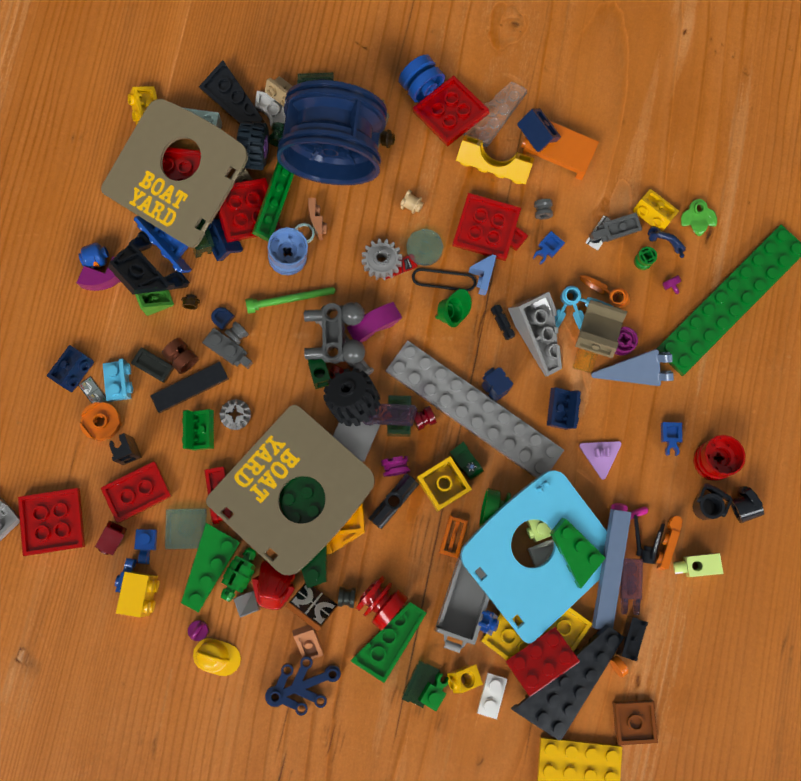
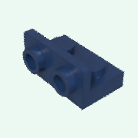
(70, 368)

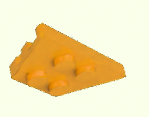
(351, 530)

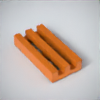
(448, 552)

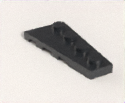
(229, 95)

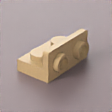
(277, 89)

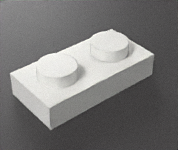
(491, 695)

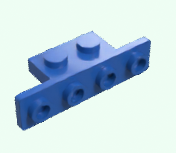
(169, 246)

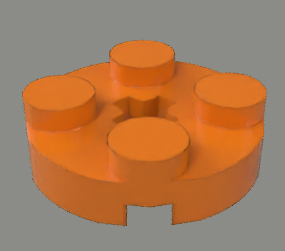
(89, 419)

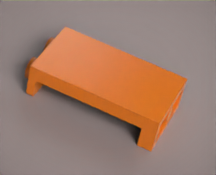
(570, 151)

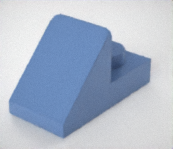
(483, 268)

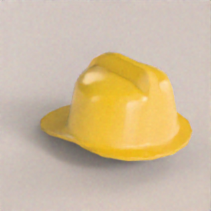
(216, 657)

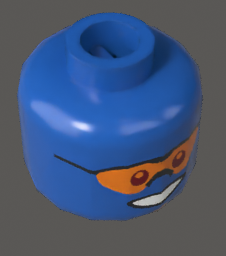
(93, 256)

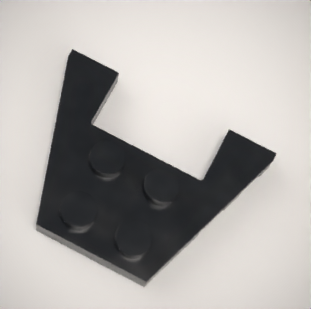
(138, 273)

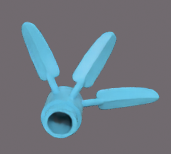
(578, 314)

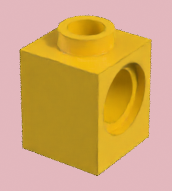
(471, 675)

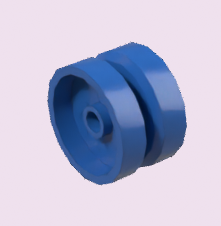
(421, 78)

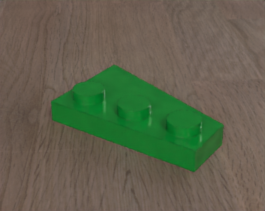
(577, 551)

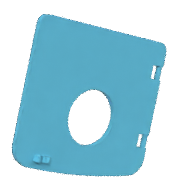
(539, 592)

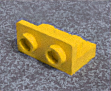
(140, 99)
(655, 210)

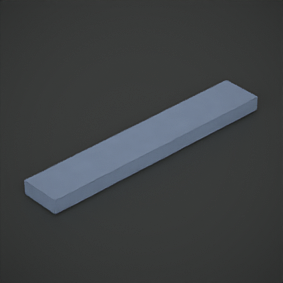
(611, 569)

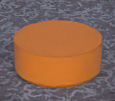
(619, 666)

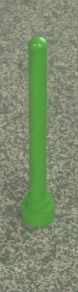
(253, 305)

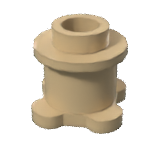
(411, 202)

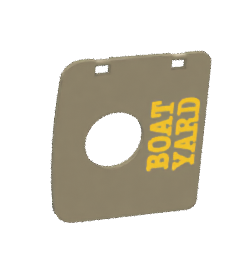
(172, 205)
(252, 490)

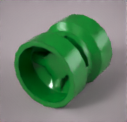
(642, 261)

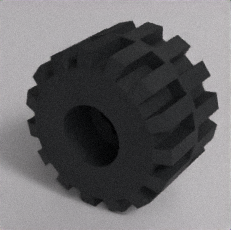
(352, 397)

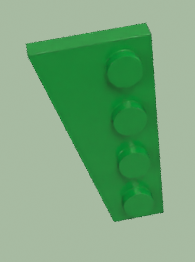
(209, 562)
(385, 649)

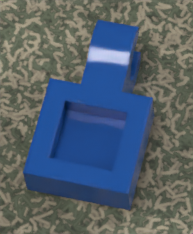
(145, 541)

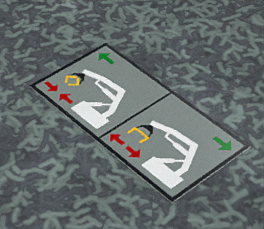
(92, 391)

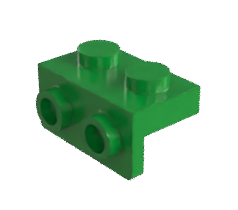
(198, 429)

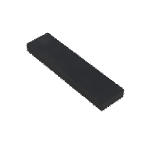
(189, 387)

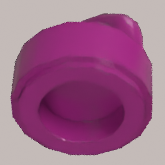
(672, 283)
(198, 630)

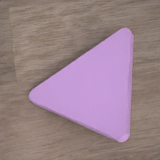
(601, 455)

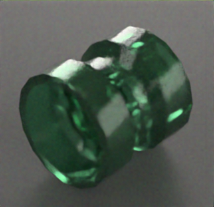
(277, 133)

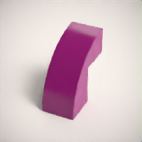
(95, 280)
(374, 321)

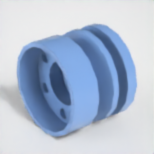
(287, 241)

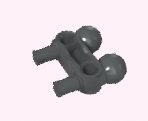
(334, 333)

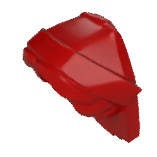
(272, 588)

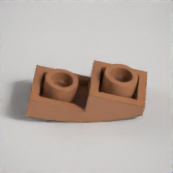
(317, 221)

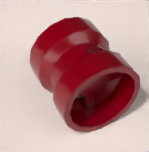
(424, 418)

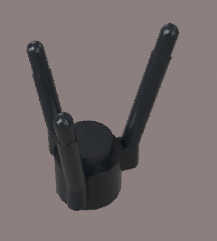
(649, 553)

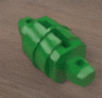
(238, 574)

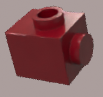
(110, 538)

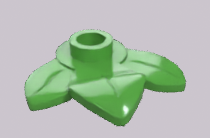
(698, 220)

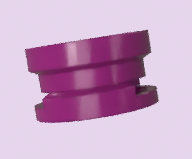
(626, 341)
(395, 466)

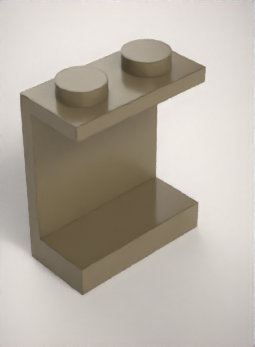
(601, 329)

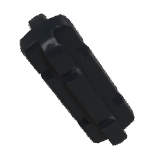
(502, 322)

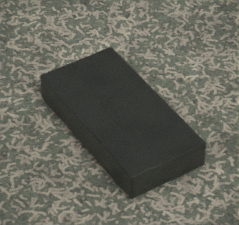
(152, 365)

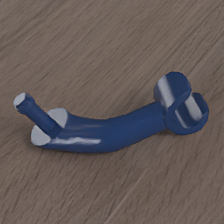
(655, 233)

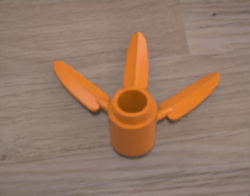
(602, 288)

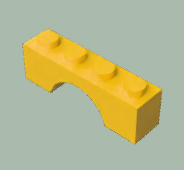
(473, 154)

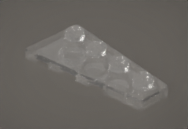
(499, 112)

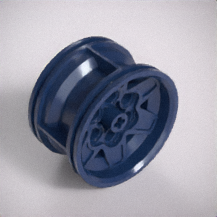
(332, 132)

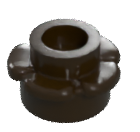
(387, 138)
(190, 302)

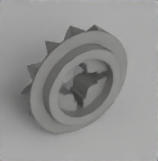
(240, 421)

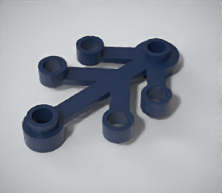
(300, 686)

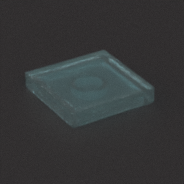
(184, 528)

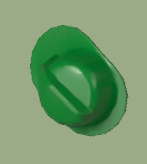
(454, 308)

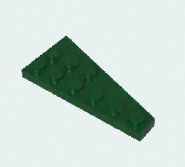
(303, 502)

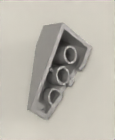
(537, 327)

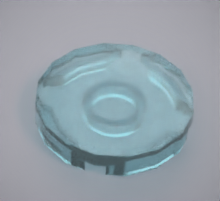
(424, 247)

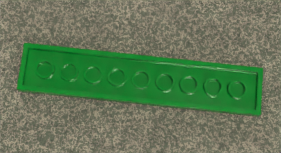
(731, 299)

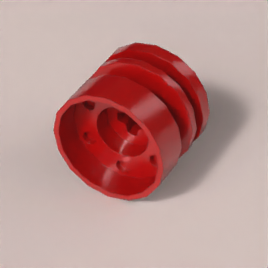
(726, 451)
(381, 602)

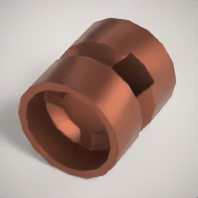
(177, 353)

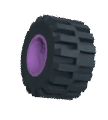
(256, 141)

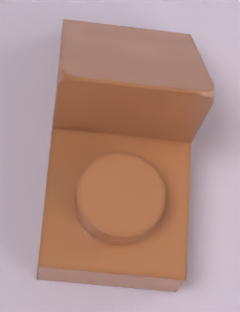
(308, 642)

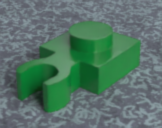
(432, 694)

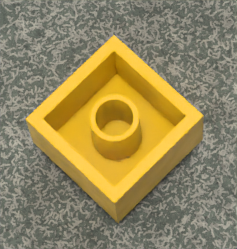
(443, 483)
(137, 594)

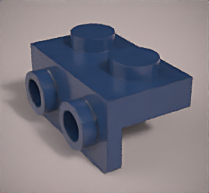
(563, 408)

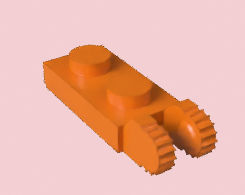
(669, 541)

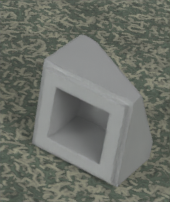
(246, 604)

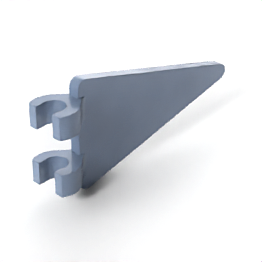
(638, 369)

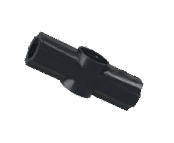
(402, 491)

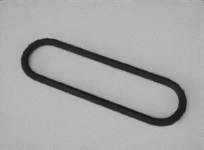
(444, 272)

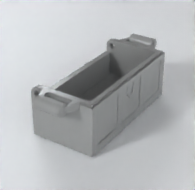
(462, 608)

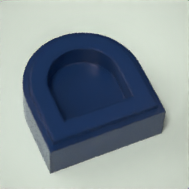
(222, 317)

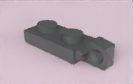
(617, 228)
(227, 349)

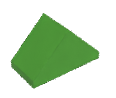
(154, 301)

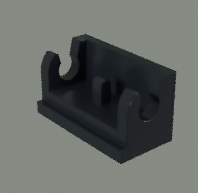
(126, 452)
(633, 636)

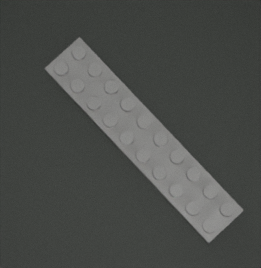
(474, 410)

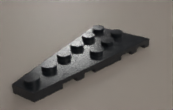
(561, 700)

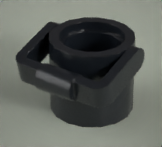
(711, 505)
(747, 505)

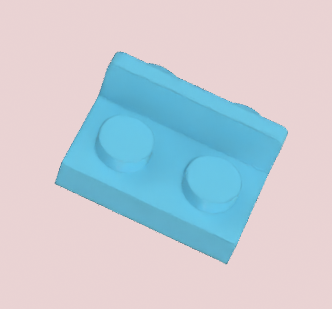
(117, 380)

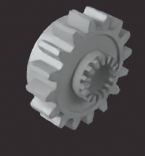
(384, 268)

